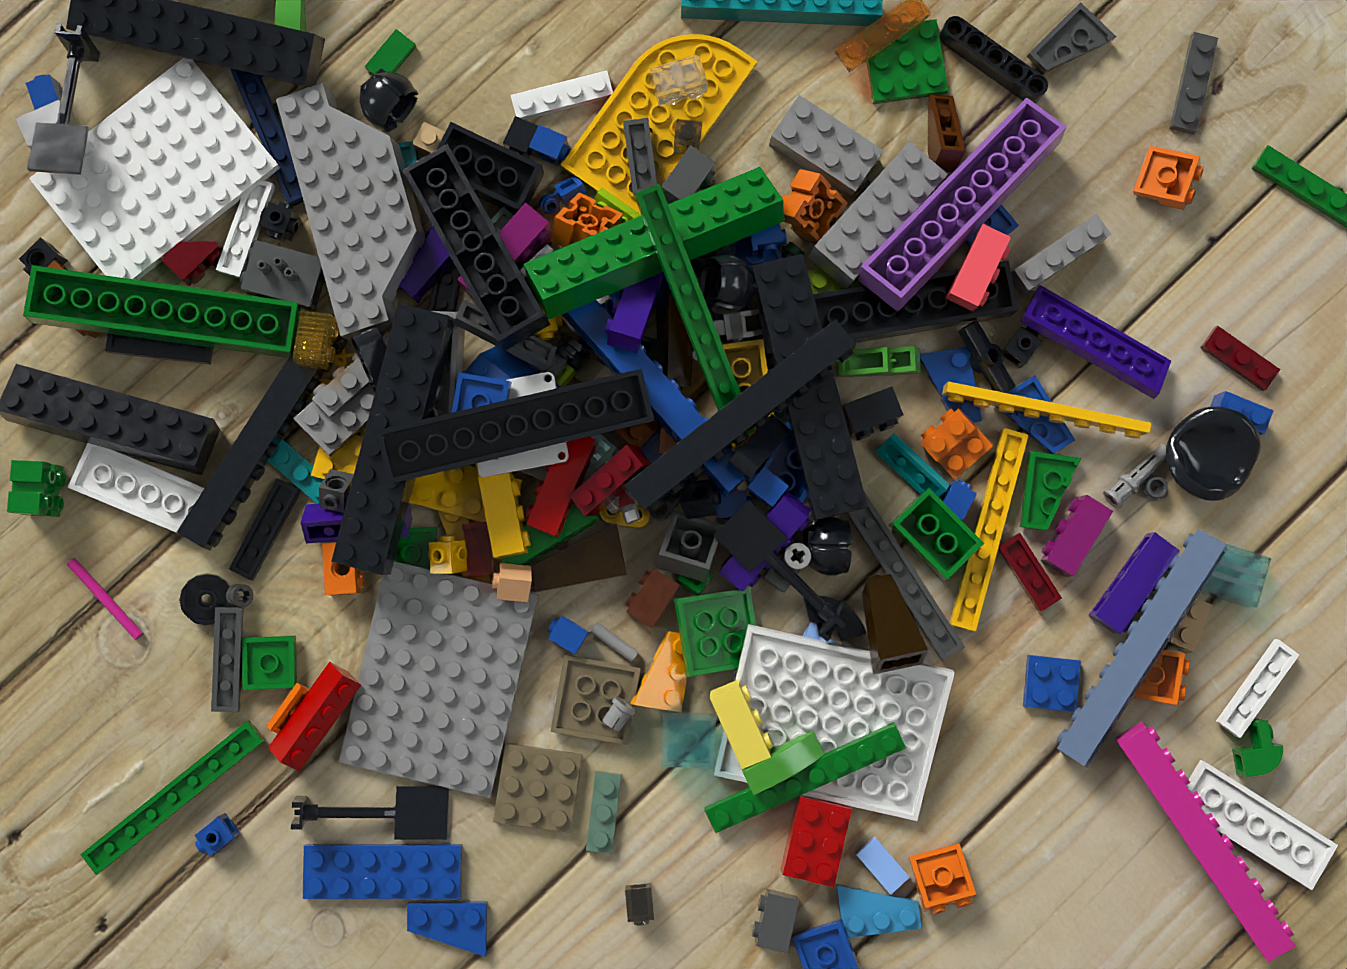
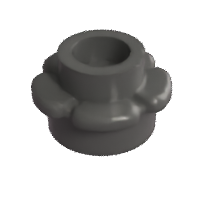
(1156, 481)

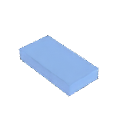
(882, 865)

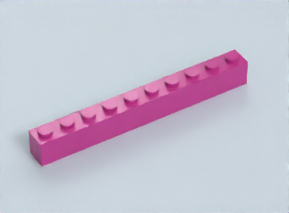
(1205, 842)

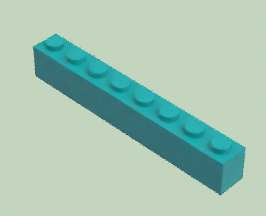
(786, 11)

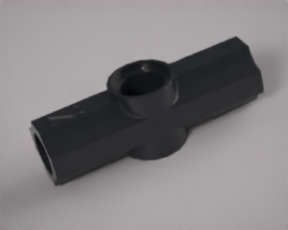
(986, 357)

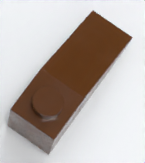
(944, 133)

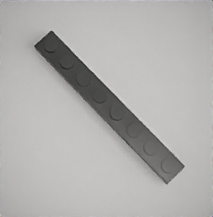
(910, 585)

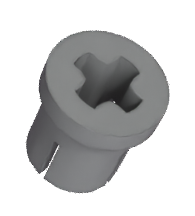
(794, 550)
(618, 713)

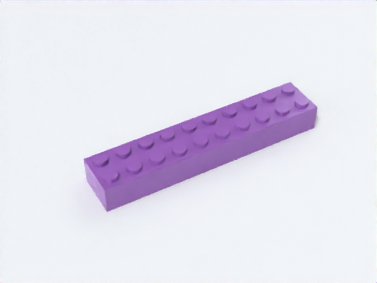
(961, 204)

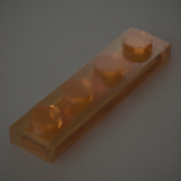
(882, 33)

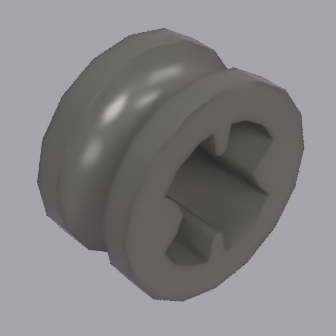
(232, 592)

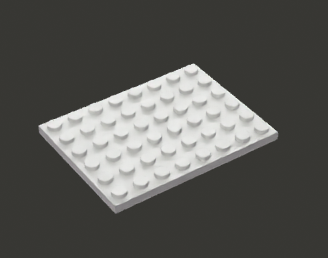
(157, 173)
(833, 691)

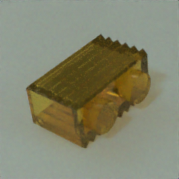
(314, 340)

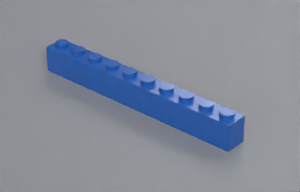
(668, 405)

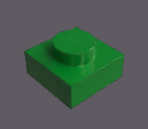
(692, 585)

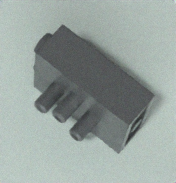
(283, 275)

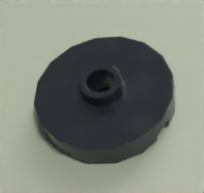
(192, 593)

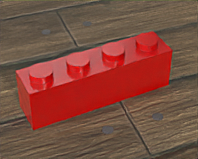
(561, 481)
(314, 716)

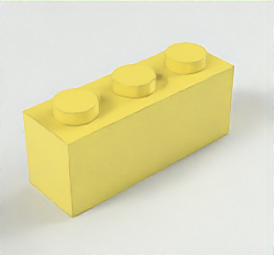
(741, 723)

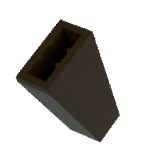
(673, 340)
(584, 562)
(890, 627)

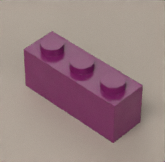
(1076, 535)

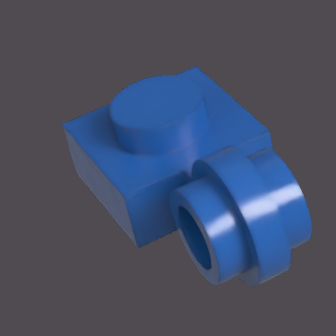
(564, 191)

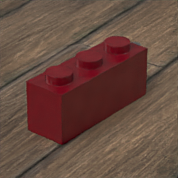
(609, 480)

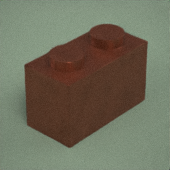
(652, 597)

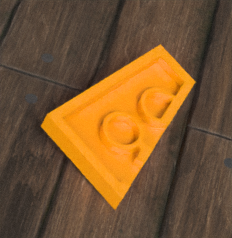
(666, 679)

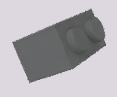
(776, 920)

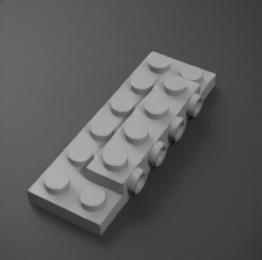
(339, 407)

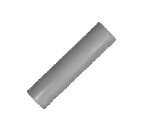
(614, 642)

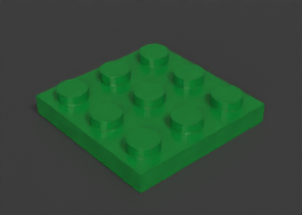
(909, 66)
(714, 630)

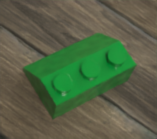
(936, 534)

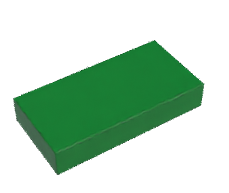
(391, 53)

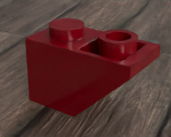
(192, 259)

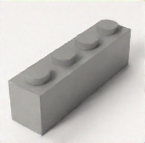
(1059, 255)

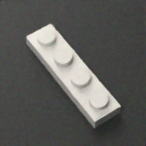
(562, 95)
(244, 230)
(1257, 688)

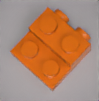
(1169, 177)
(955, 442)
(1165, 679)
(942, 879)

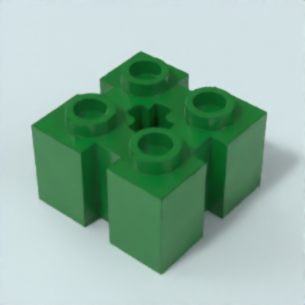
(36, 488)

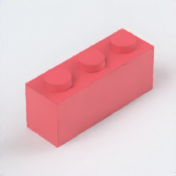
(979, 268)

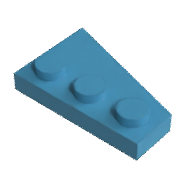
(876, 913)

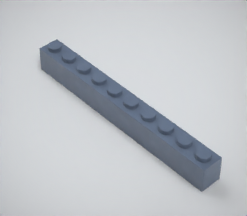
(1142, 647)

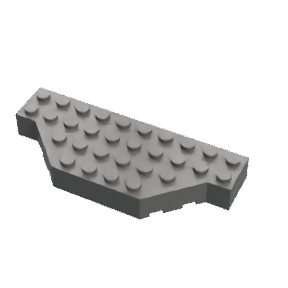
(355, 207)

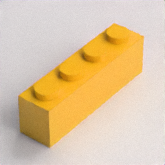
(504, 515)

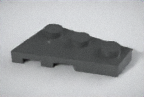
(1070, 39)

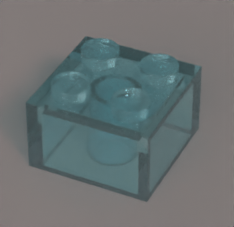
(688, 740)

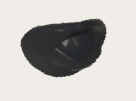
(1213, 452)

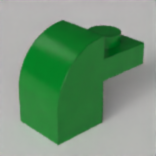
(1262, 755)

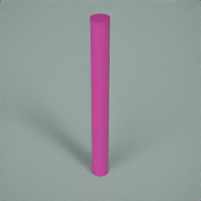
(104, 598)

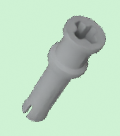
(1130, 483)

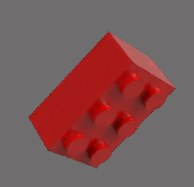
(815, 840)

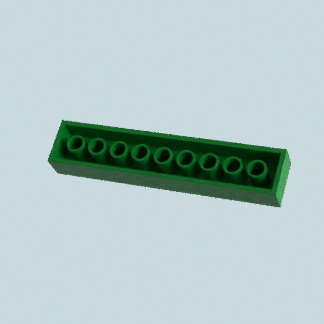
(627, 255)
(161, 312)

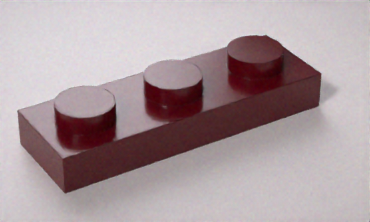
(1240, 358)
(1029, 572)

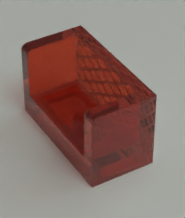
(479, 550)

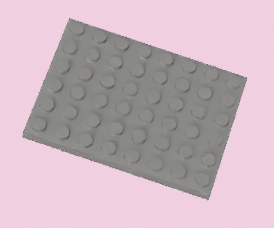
(438, 680)

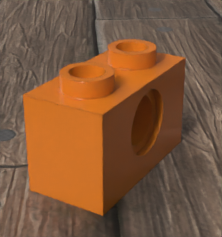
(334, 581)

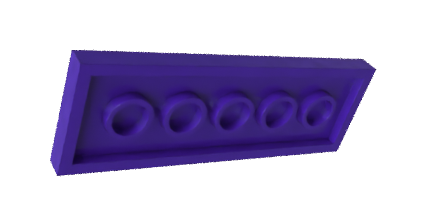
(1096, 341)

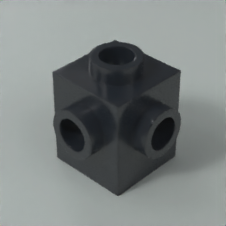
(279, 228)

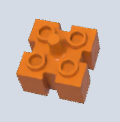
(811, 205)
(582, 220)

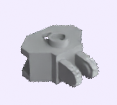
(734, 326)

